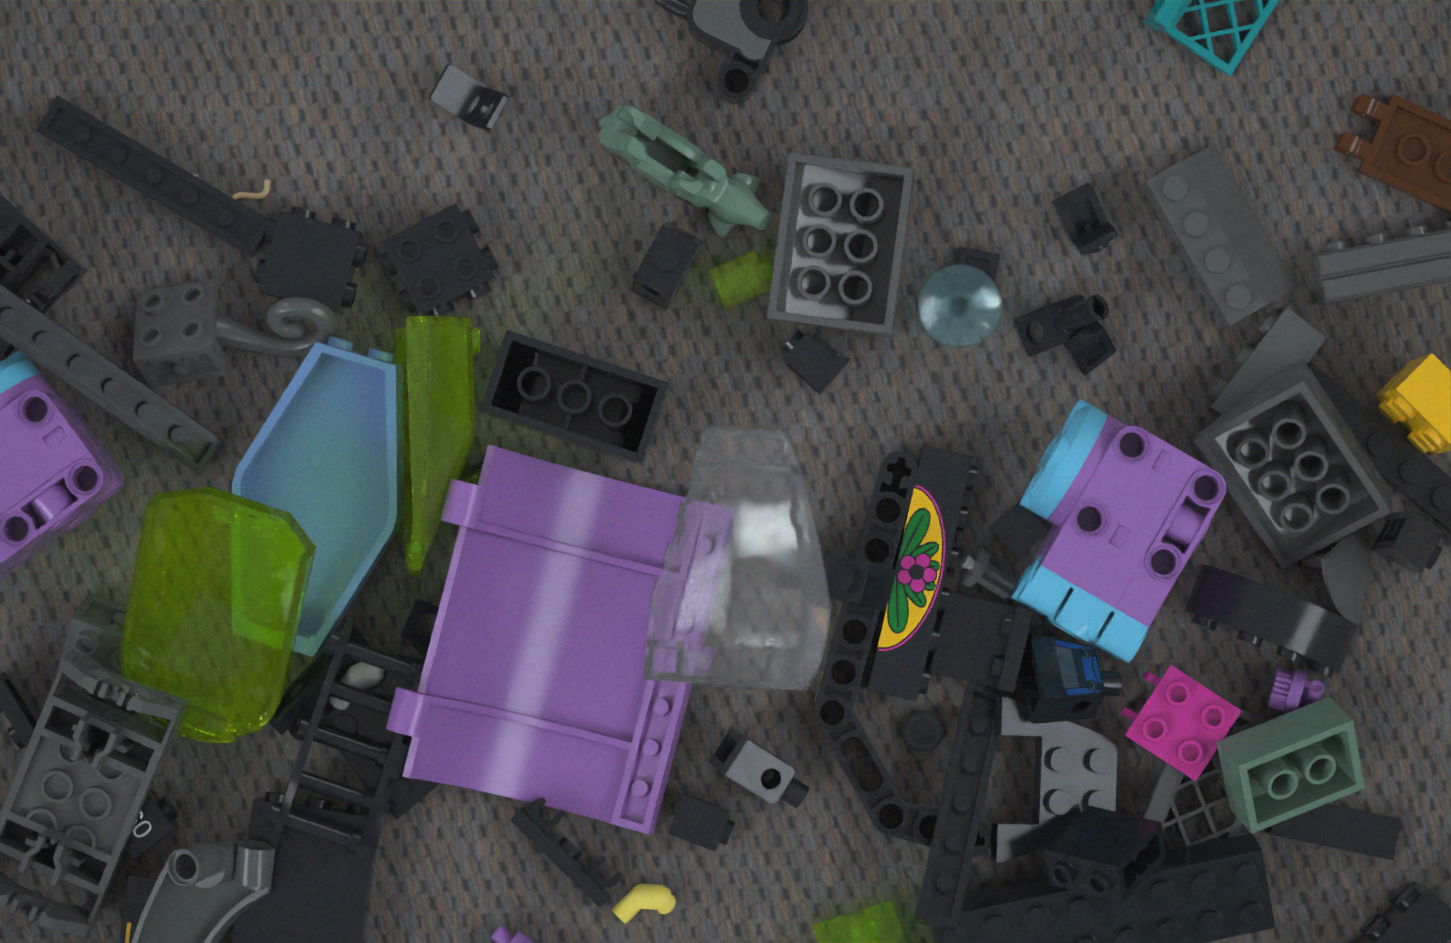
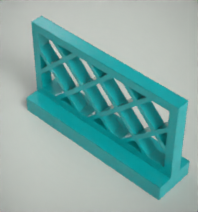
(1167, 13)

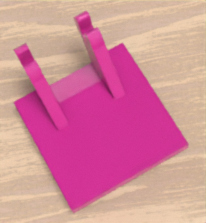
(1181, 721)

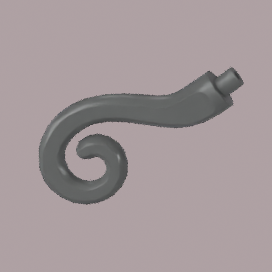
(291, 334)

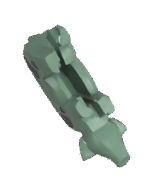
(682, 169)

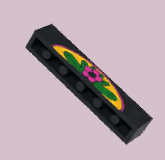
(920, 573)

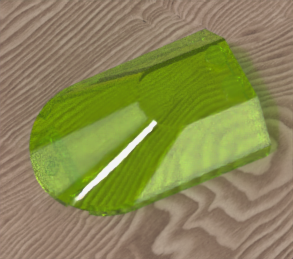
(435, 420)
(216, 608)

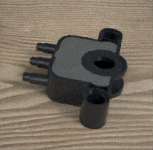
(740, 34)

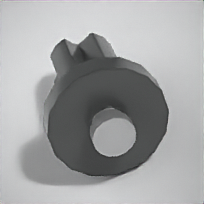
(978, 569)

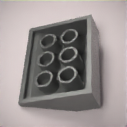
(841, 244)
(1295, 466)

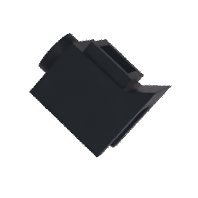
(813, 360)

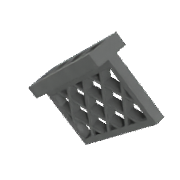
(1165, 781)

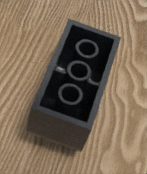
(574, 398)

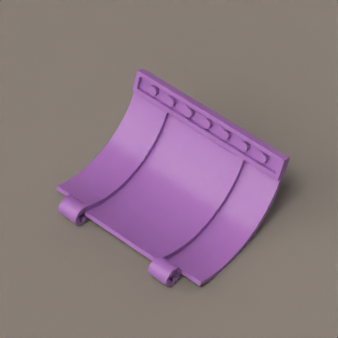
(545, 645)

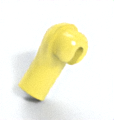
(644, 897)

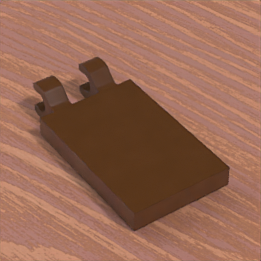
(1406, 149)

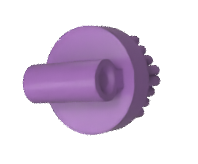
(1293, 691)

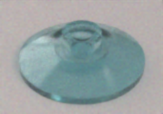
(959, 327)

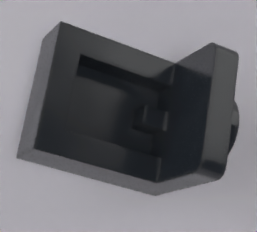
(1084, 220)

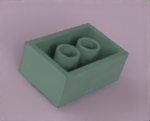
(1290, 764)

